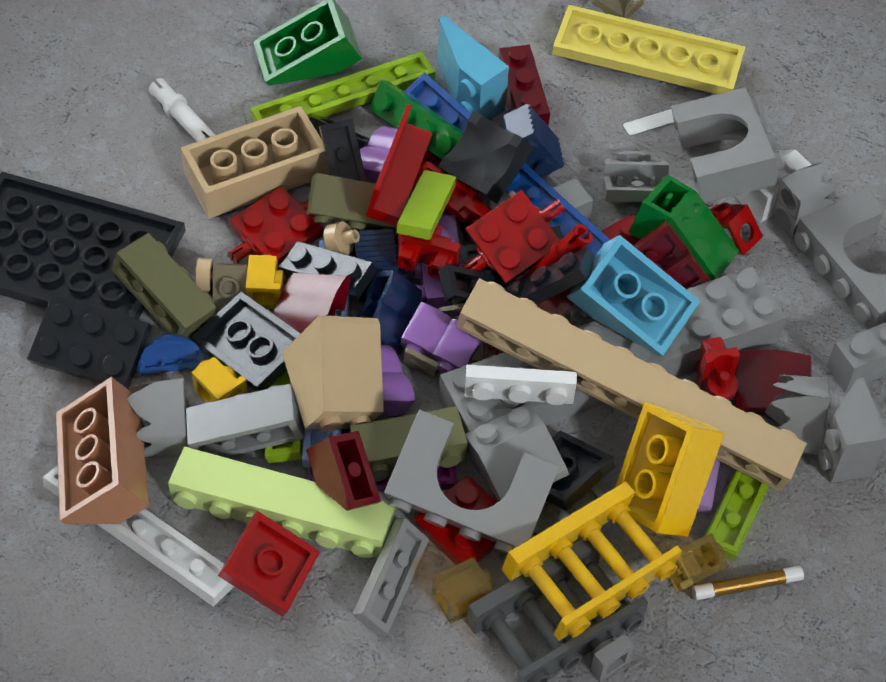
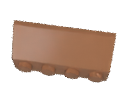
(100, 458)

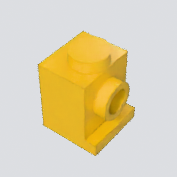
(264, 280)
(217, 382)

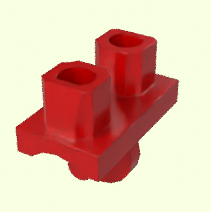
(433, 252)
(717, 368)

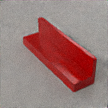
(399, 172)

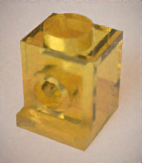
(698, 562)

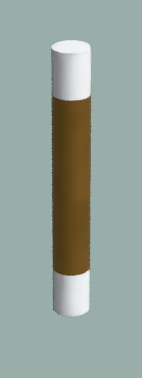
(747, 582)

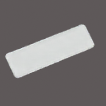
(649, 122)

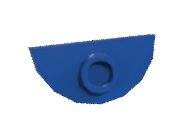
(169, 354)

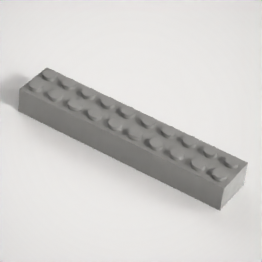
(729, 307)

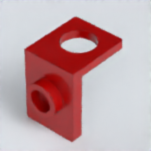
(732, 218)

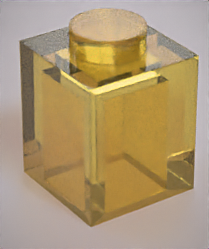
(460, 587)

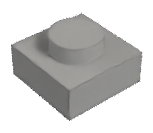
(611, 656)

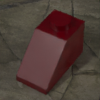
(344, 470)

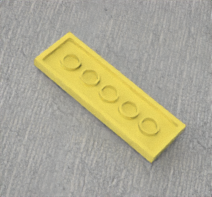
(648, 50)

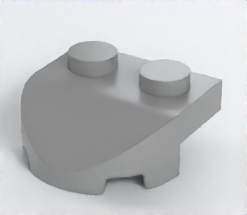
(632, 177)

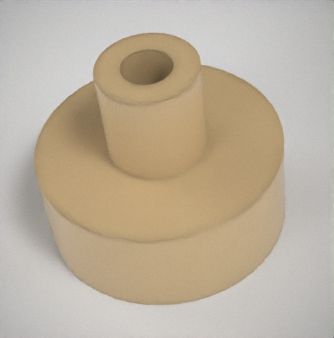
(340, 237)
(204, 274)

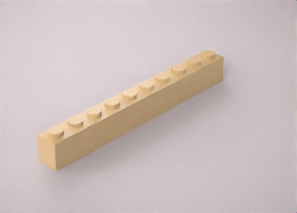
(626, 381)

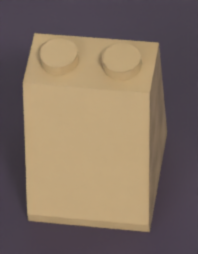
(337, 372)

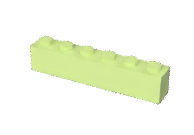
(297, 504)

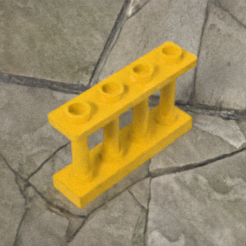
(586, 524)

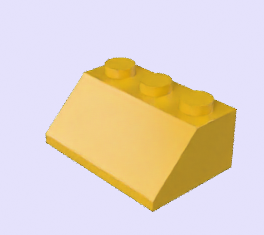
(669, 468)

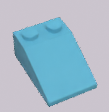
(471, 71)
(634, 297)

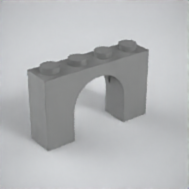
(739, 169)
(823, 240)
(417, 488)

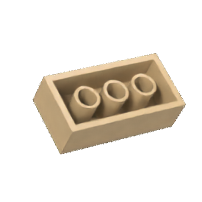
(253, 161)

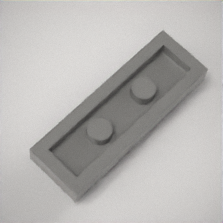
(391, 577)

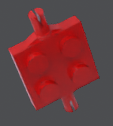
(273, 227)
(513, 237)

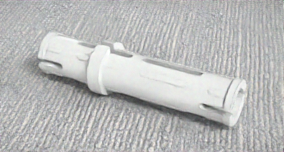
(176, 106)

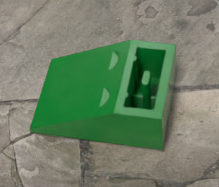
(691, 221)

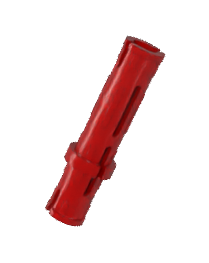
(570, 243)

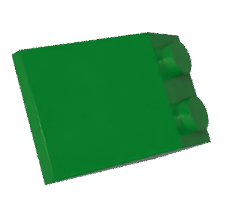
(308, 45)

